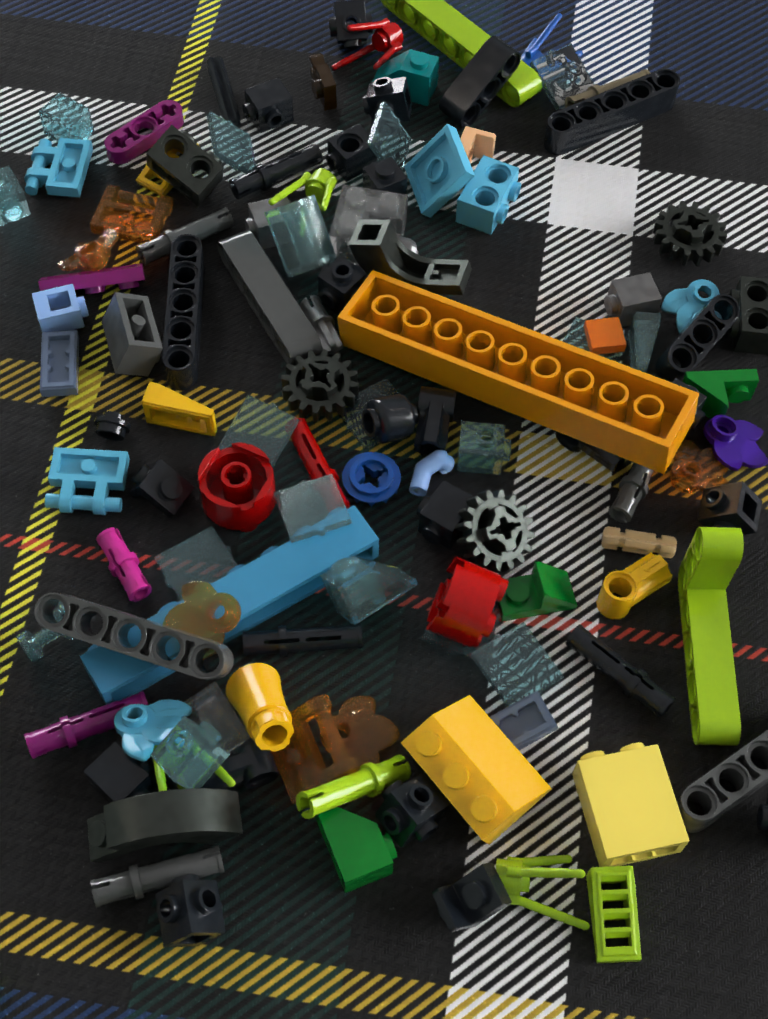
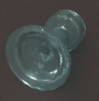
(33, 643)

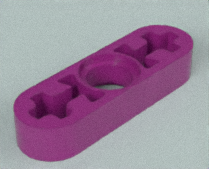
(126, 144)

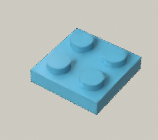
(439, 170)

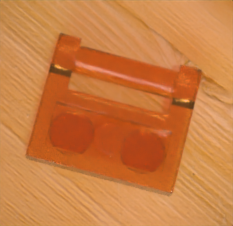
(131, 214)
(301, 760)

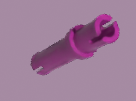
(78, 727)

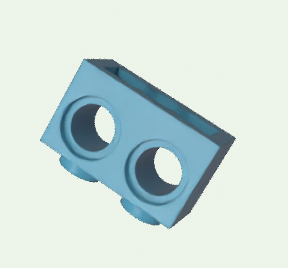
(487, 195)

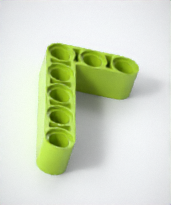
(707, 634)

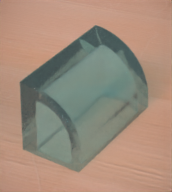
(301, 236)

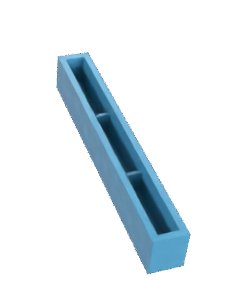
(261, 587)

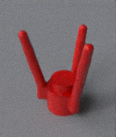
(386, 38)

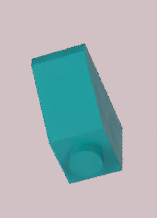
(418, 68)

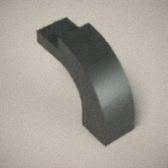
(379, 249)
(164, 818)

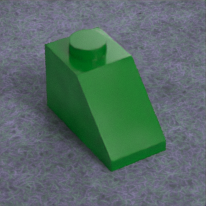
(356, 848)

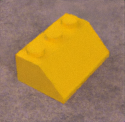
(476, 767)

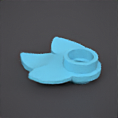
(688, 303)
(148, 725)

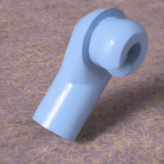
(426, 468)

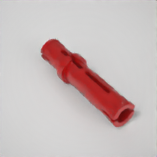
(312, 456)

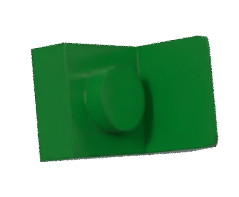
(722, 387)
(537, 594)

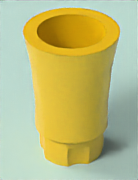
(259, 700)

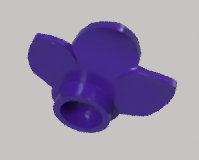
(735, 442)

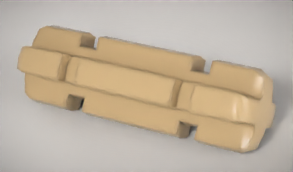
(638, 542)

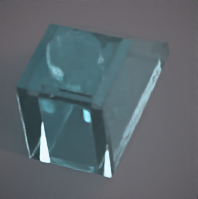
(364, 586)

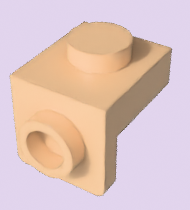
(478, 143)

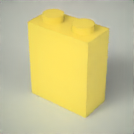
(629, 805)

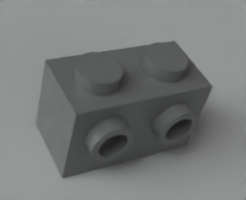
(131, 334)

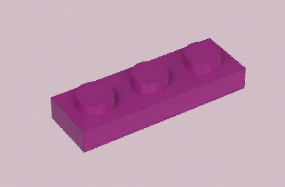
(95, 282)

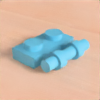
(68, 167)
(87, 469)

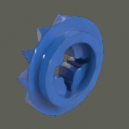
(376, 465)

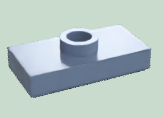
(59, 363)
(525, 721)

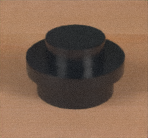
(112, 426)

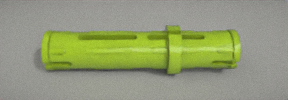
(367, 781)

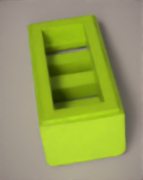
(627, 894)

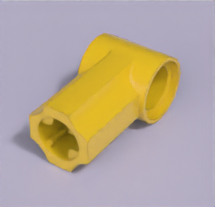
(633, 585)

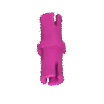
(124, 564)

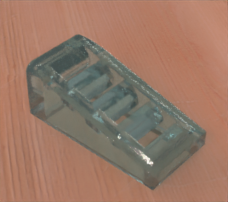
(642, 338)

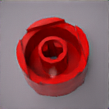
(237, 486)
(466, 602)

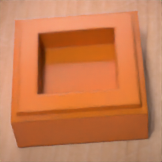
(605, 335)

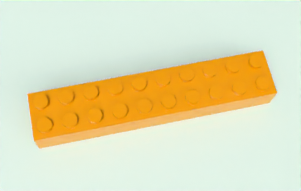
(519, 370)

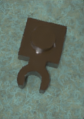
(323, 83)

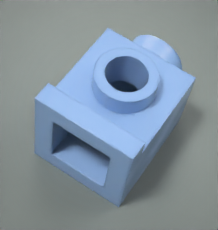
(60, 309)

